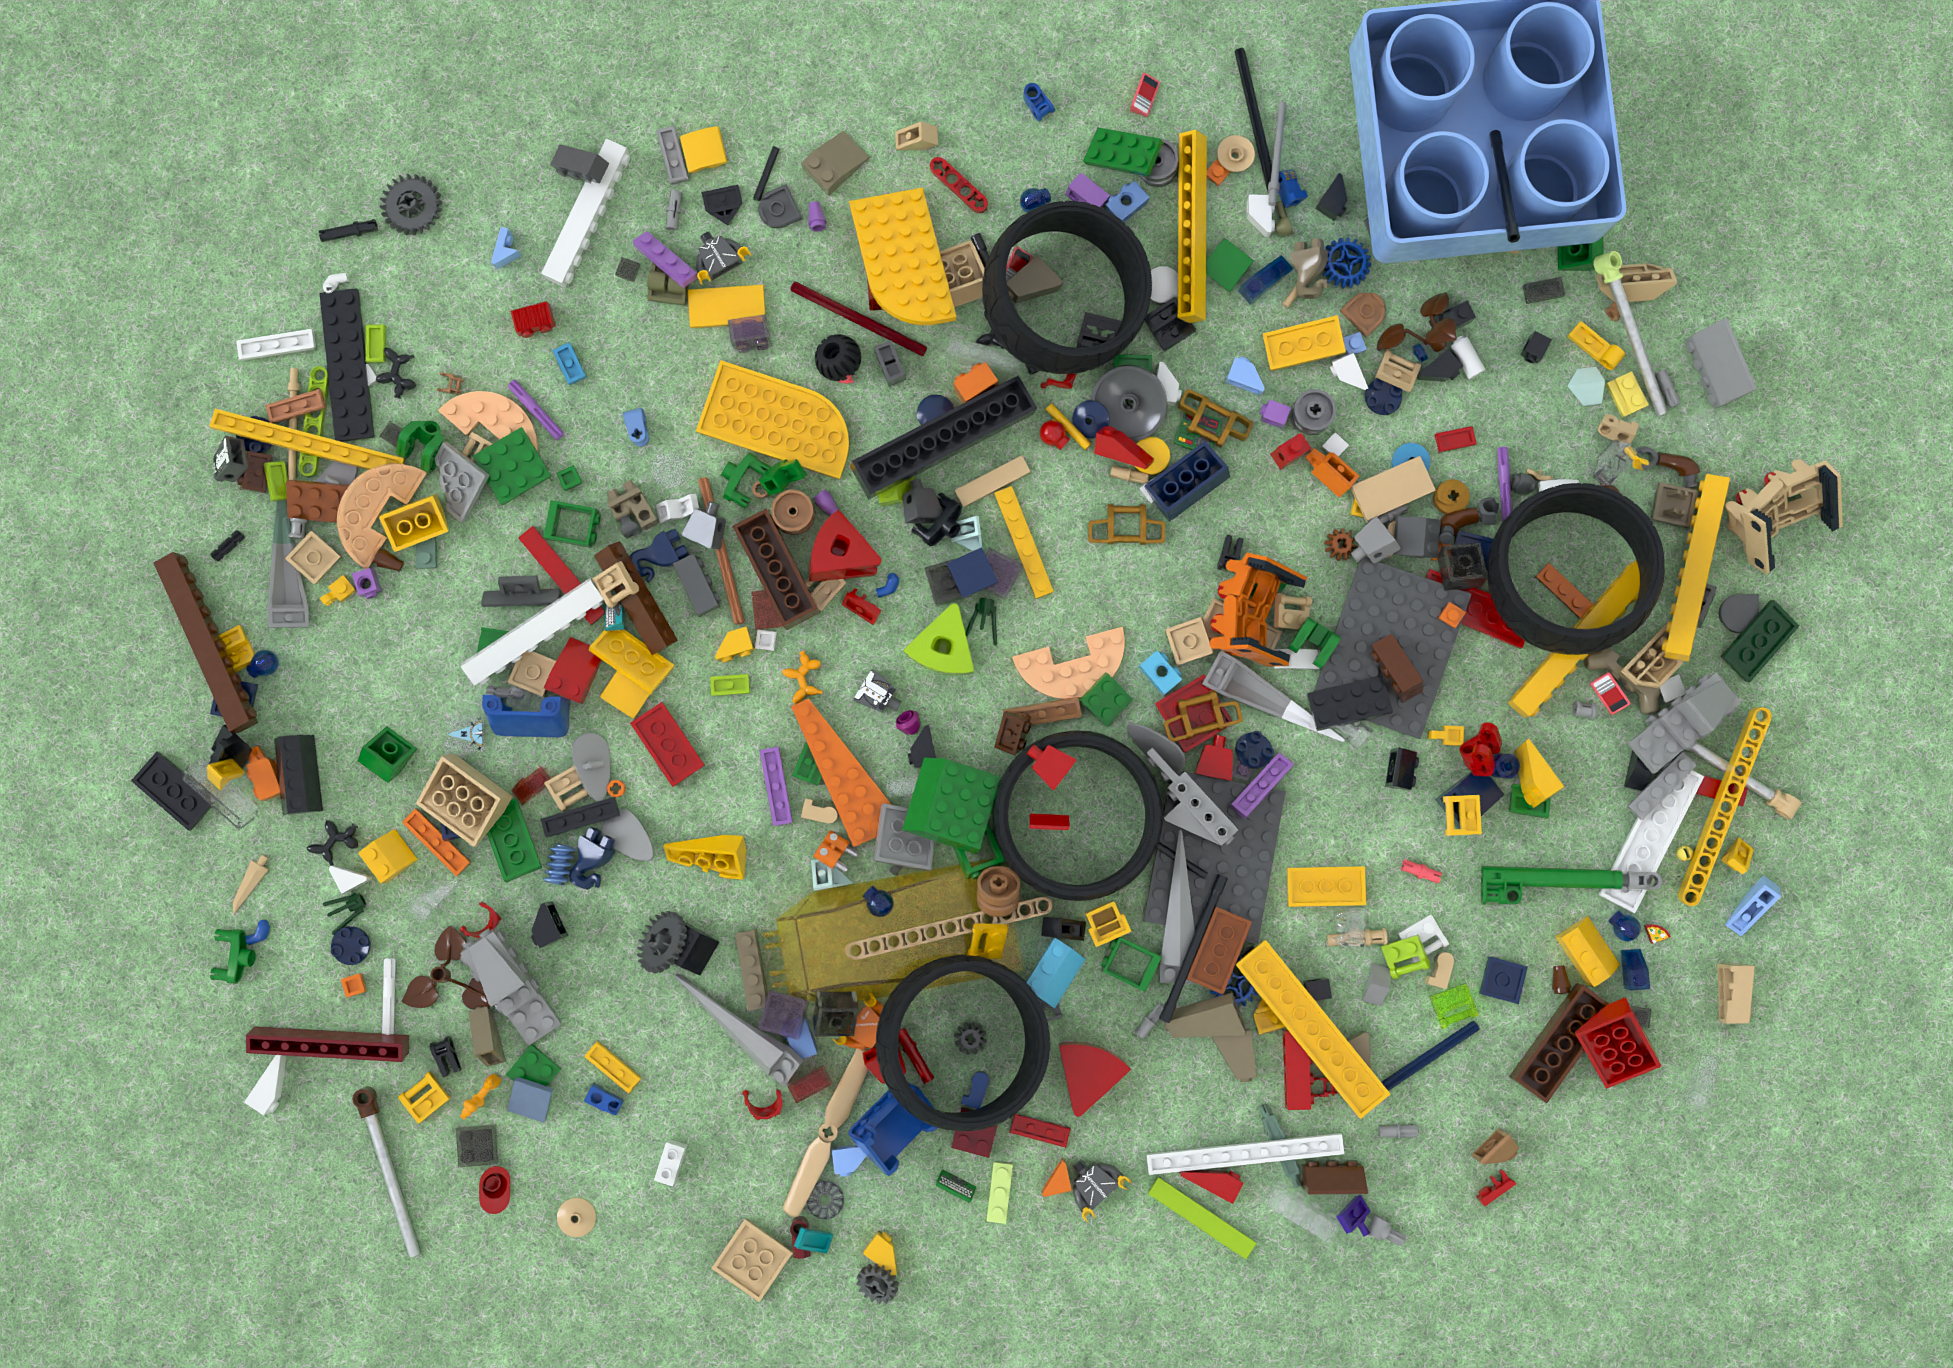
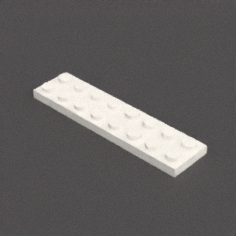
(1650, 840)

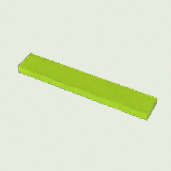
(1202, 1218)

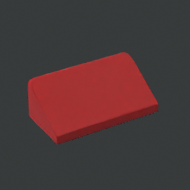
(1049, 821)

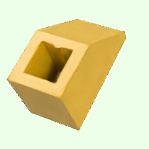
(735, 643)

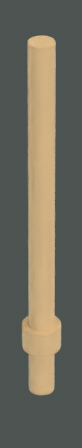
(293, 388)

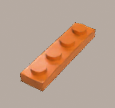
(1564, 590)
(432, 839)

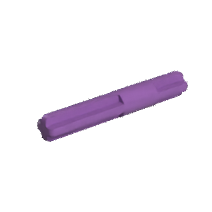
(535, 409)
(1504, 481)

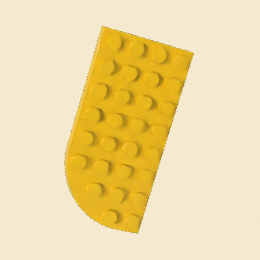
(903, 257)
(775, 419)

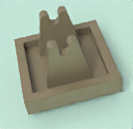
(1674, 505)

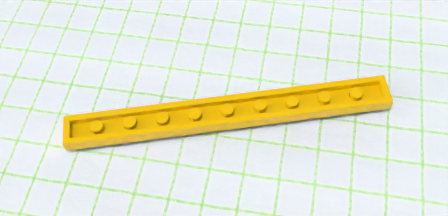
(300, 441)

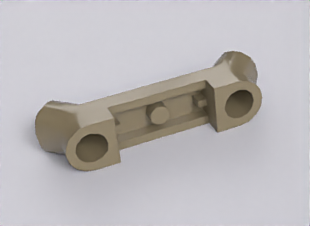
(1607, 660)

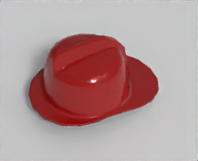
(494, 1190)

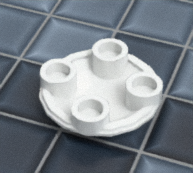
(1164, 284)

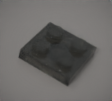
(477, 1145)

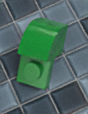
(782, 474)

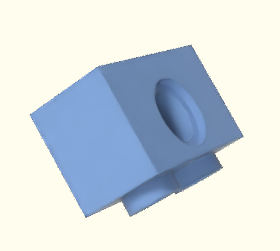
(1134, 194)

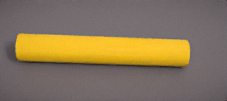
(1069, 427)

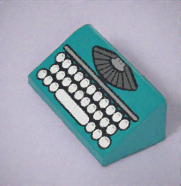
(614, 617)

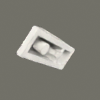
(268, 1088)

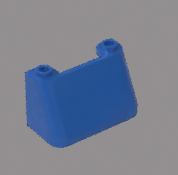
(550, 722)
(888, 1130)

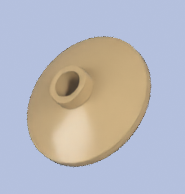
(1236, 145)
(583, 1210)

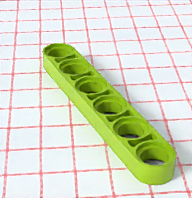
(309, 421)

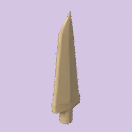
(252, 877)

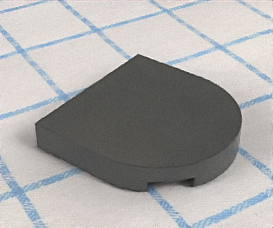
(778, 208)
(1739, 611)

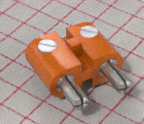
(832, 849)

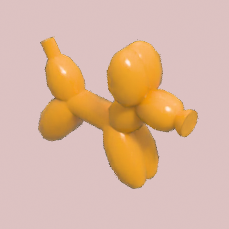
(799, 674)
(477, 1100)

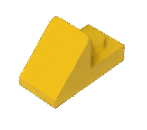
(223, 771)
(1738, 856)

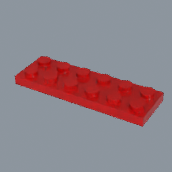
(1483, 616)

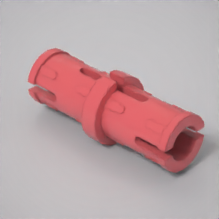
(1421, 871)

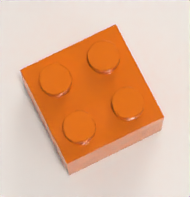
(975, 382)

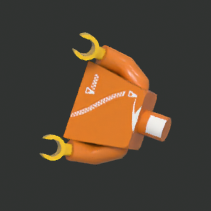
(865, 1027)

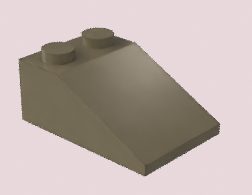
(834, 162)

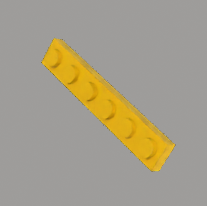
(1023, 542)

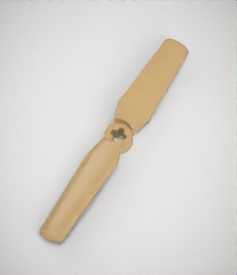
(819, 1150)

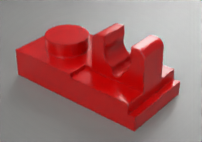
(861, 607)
(1489, 1194)

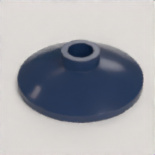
(1093, 410)

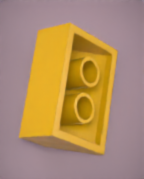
(414, 522)
(1588, 952)

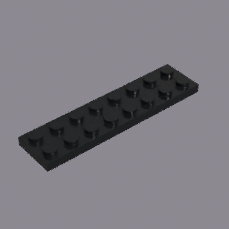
(346, 365)

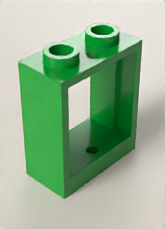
(553, 519)
(975, 872)
(1148, 973)

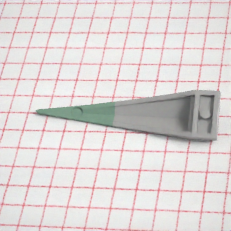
(286, 594)

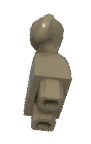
(1309, 265)

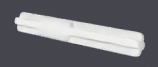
(388, 996)

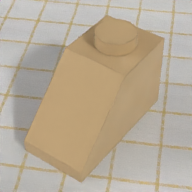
(917, 137)

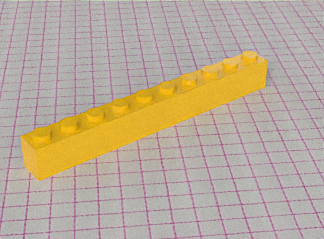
(1192, 226)
(1697, 567)
(1557, 666)

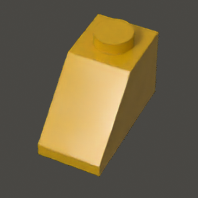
(882, 1251)

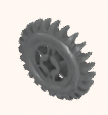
(405, 192)
(662, 942)

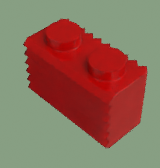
(533, 319)

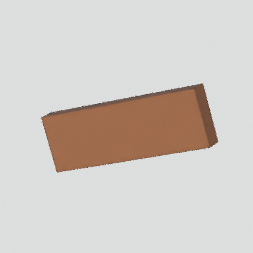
(295, 406)

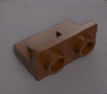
(254, 477)
(1012, 733)

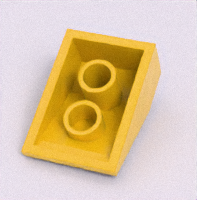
(1535, 775)

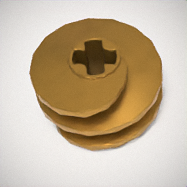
(1454, 488)

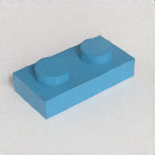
(569, 363)

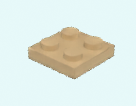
(313, 557)
(1189, 641)
(532, 672)

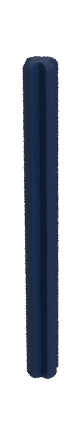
(1431, 1055)

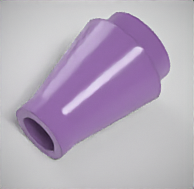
(816, 217)
(826, 502)

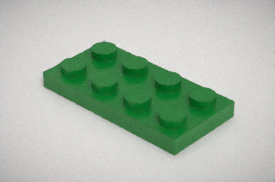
(1123, 151)
(513, 844)

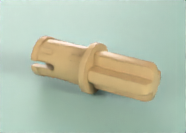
(1128, 474)

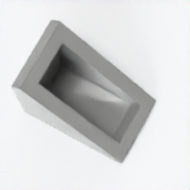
(1377, 984)

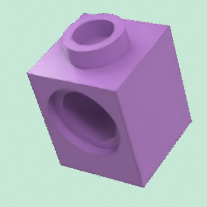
(1275, 413)
(361, 577)

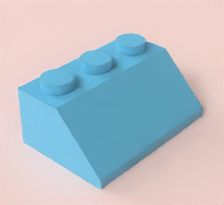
(1054, 972)

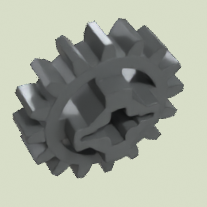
(877, 1283)

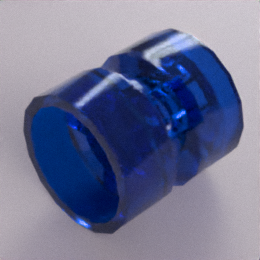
(1506, 766)

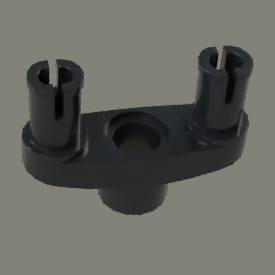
(945, 523)

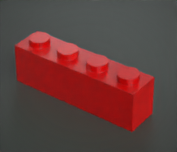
(1296, 1075)

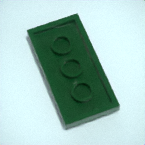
(1760, 641)

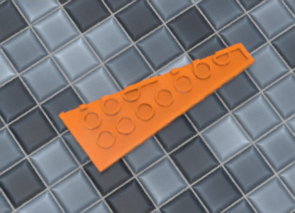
(849, 785)

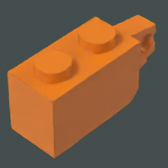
(1332, 471)
(263, 774)

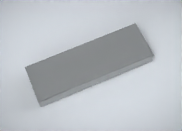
(672, 155)

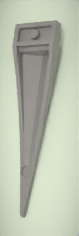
(1179, 919)
(765, 1051)

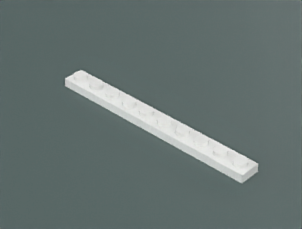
(1245, 1153)

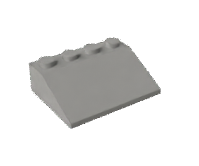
(1720, 364)

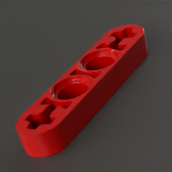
(958, 185)

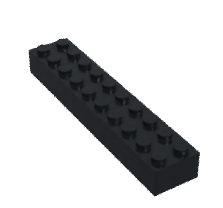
(943, 437)

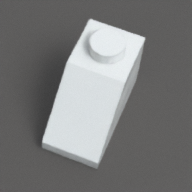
(1348, 370)
(1170, 384)

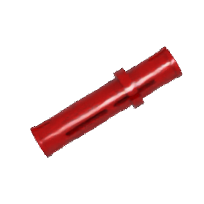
(915, 1056)

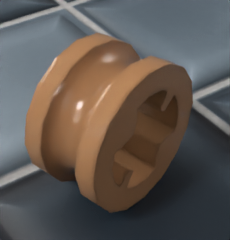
(1613, 312)
(758, 495)

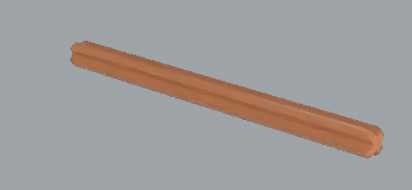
(723, 560)

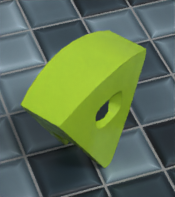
(943, 645)

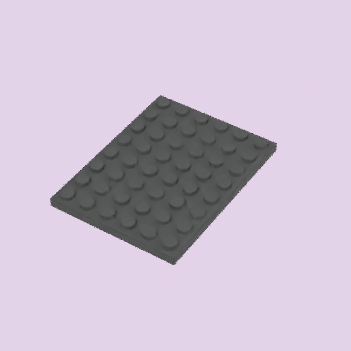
(1408, 606)
(1243, 861)

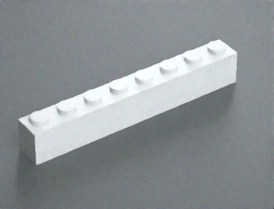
(584, 217)
(531, 632)

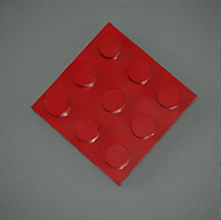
(1198, 714)

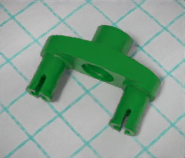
(735, 473)
(238, 956)

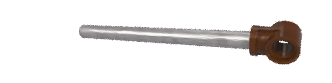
(368, 1111)

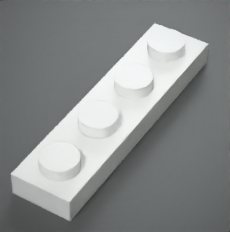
(276, 344)

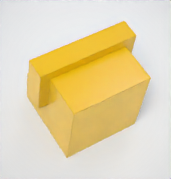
(1106, 923)

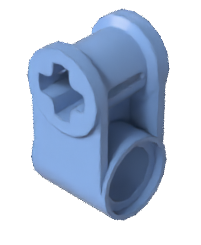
(636, 423)

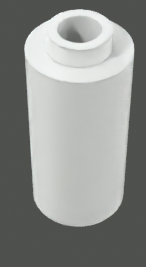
(1467, 357)

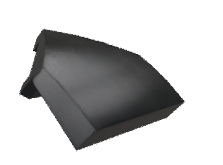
(723, 202)

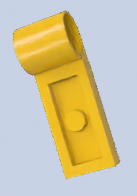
(1596, 346)

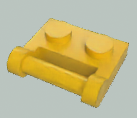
(1468, 814)
(993, 942)
(428, 1102)

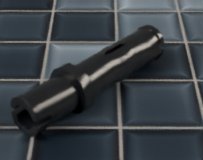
(356, 228)

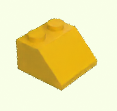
(387, 856)

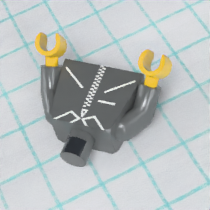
(718, 257)
(1095, 1184)

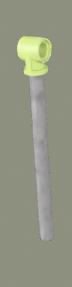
(1609, 266)

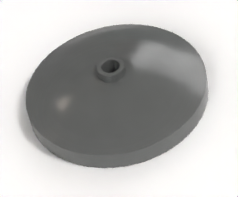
(1135, 384)

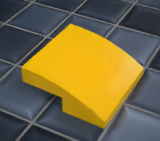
(703, 149)
(238, 647)
(624, 694)

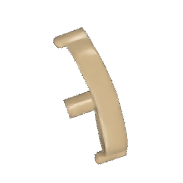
(1538, 476)

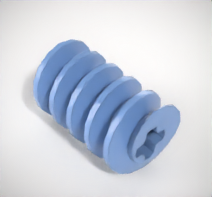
(558, 869)

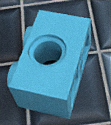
(1150, 666)

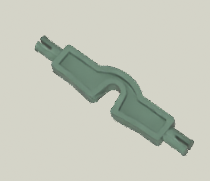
(1275, 1133)

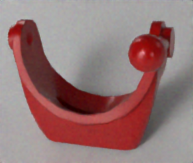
(1066, 384)
(493, 922)
(766, 1112)

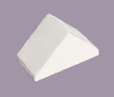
(347, 879)

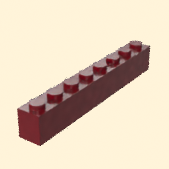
(327, 1044)

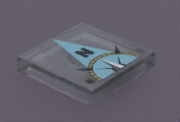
(465, 734)

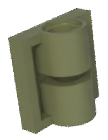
(664, 289)

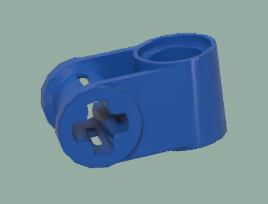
(1040, 104)

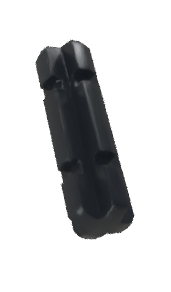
(227, 545)

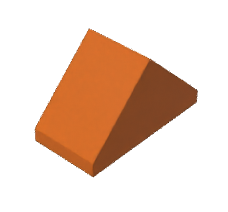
(1058, 1181)

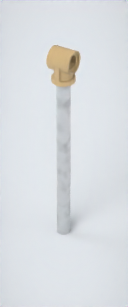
(1784, 803)

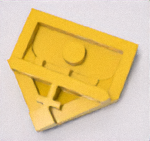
(1265, 1019)

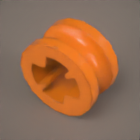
(611, 784)

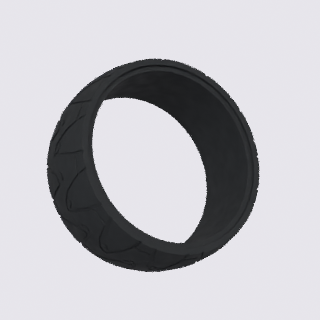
(1114, 240)
(1601, 504)
(1149, 839)
(1035, 1051)

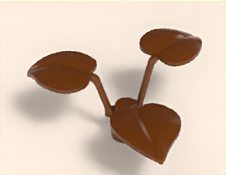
(1438, 335)
(422, 991)

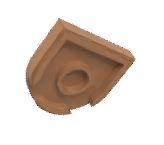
(1365, 312)

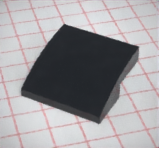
(1167, 326)
(1087, 339)

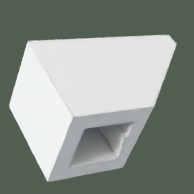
(1260, 214)

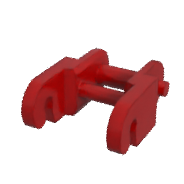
(1325, 1093)

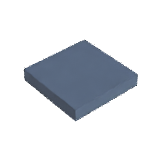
(530, 1099)

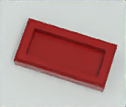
(1455, 439)

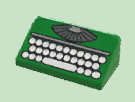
(955, 1186)

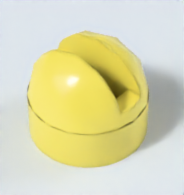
(1681, 855)

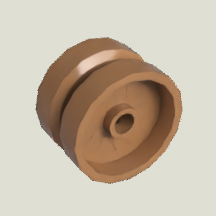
(784, 505)
(998, 891)

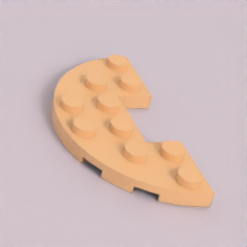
(492, 410)
(364, 502)
(1074, 676)

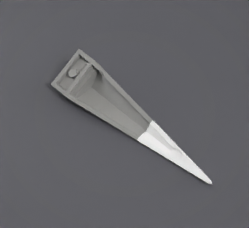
(1240, 683)

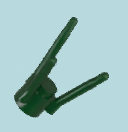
(984, 608)
(355, 903)

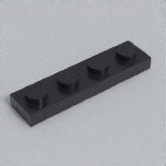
(580, 817)

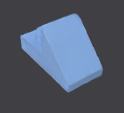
(502, 254)

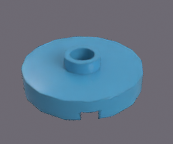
(1408, 451)

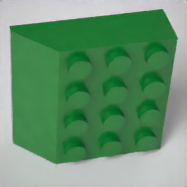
(951, 804)

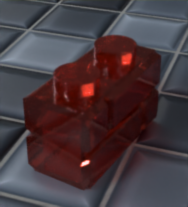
(809, 1084)

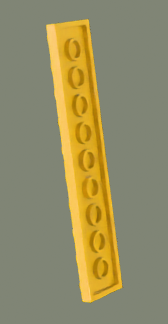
(1312, 1029)

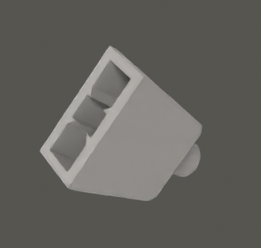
(1374, 542)

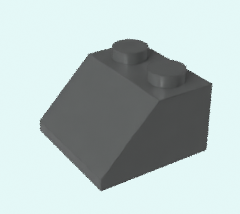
(1417, 536)

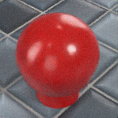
(1053, 434)

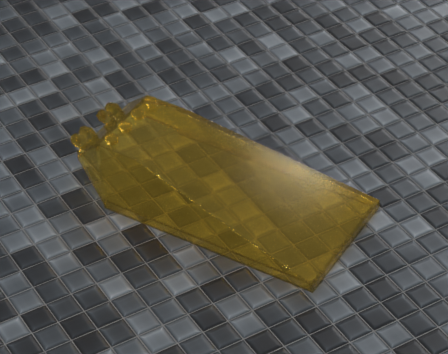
(828, 919)

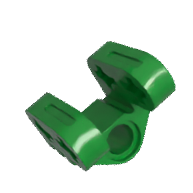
(429, 434)
(1318, 635)

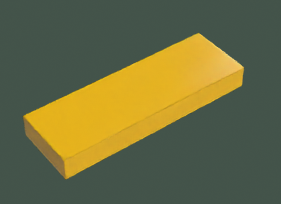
(613, 1067)

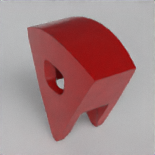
(841, 552)
(1089, 1073)

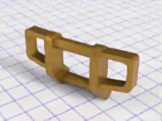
(1231, 415)
(1111, 538)
(1219, 724)

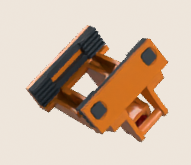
(1251, 613)

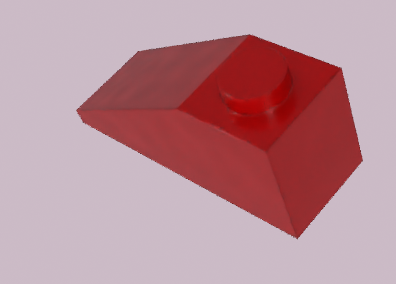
(1119, 447)
(1220, 1183)

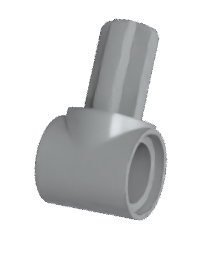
(1382, 1230)

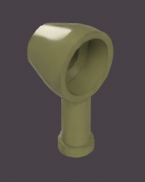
(1283, 226)

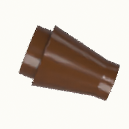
(386, 560)
(1560, 980)

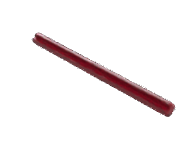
(859, 319)

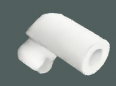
(333, 281)

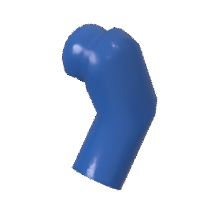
(890, 587)
(261, 933)

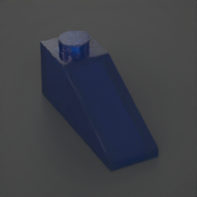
(1265, 279)

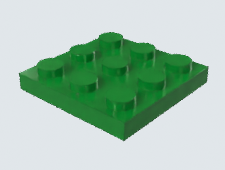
(512, 466)

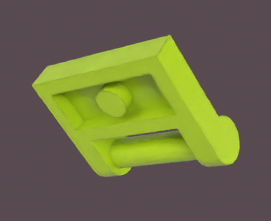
(1403, 950)

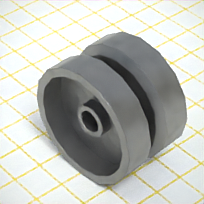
(1167, 169)
(1302, 410)

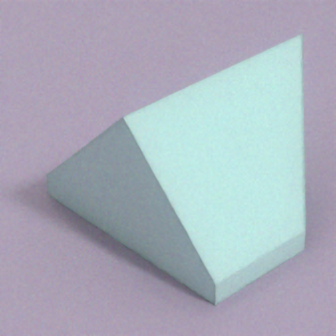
(1587, 386)
(969, 533)
(825, 877)

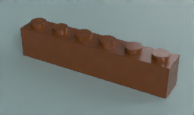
(640, 606)

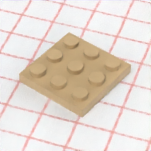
(752, 1259)

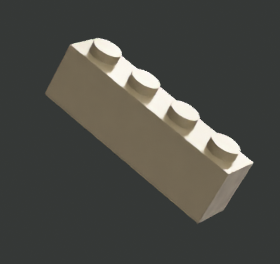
(752, 969)

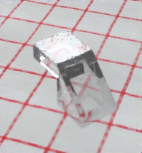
(524, 699)

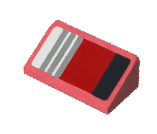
(1144, 95)
(1017, 261)
(1610, 693)

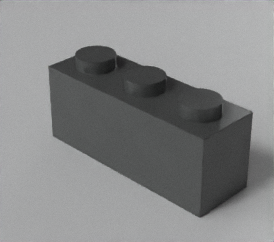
(579, 164)
(697, 584)

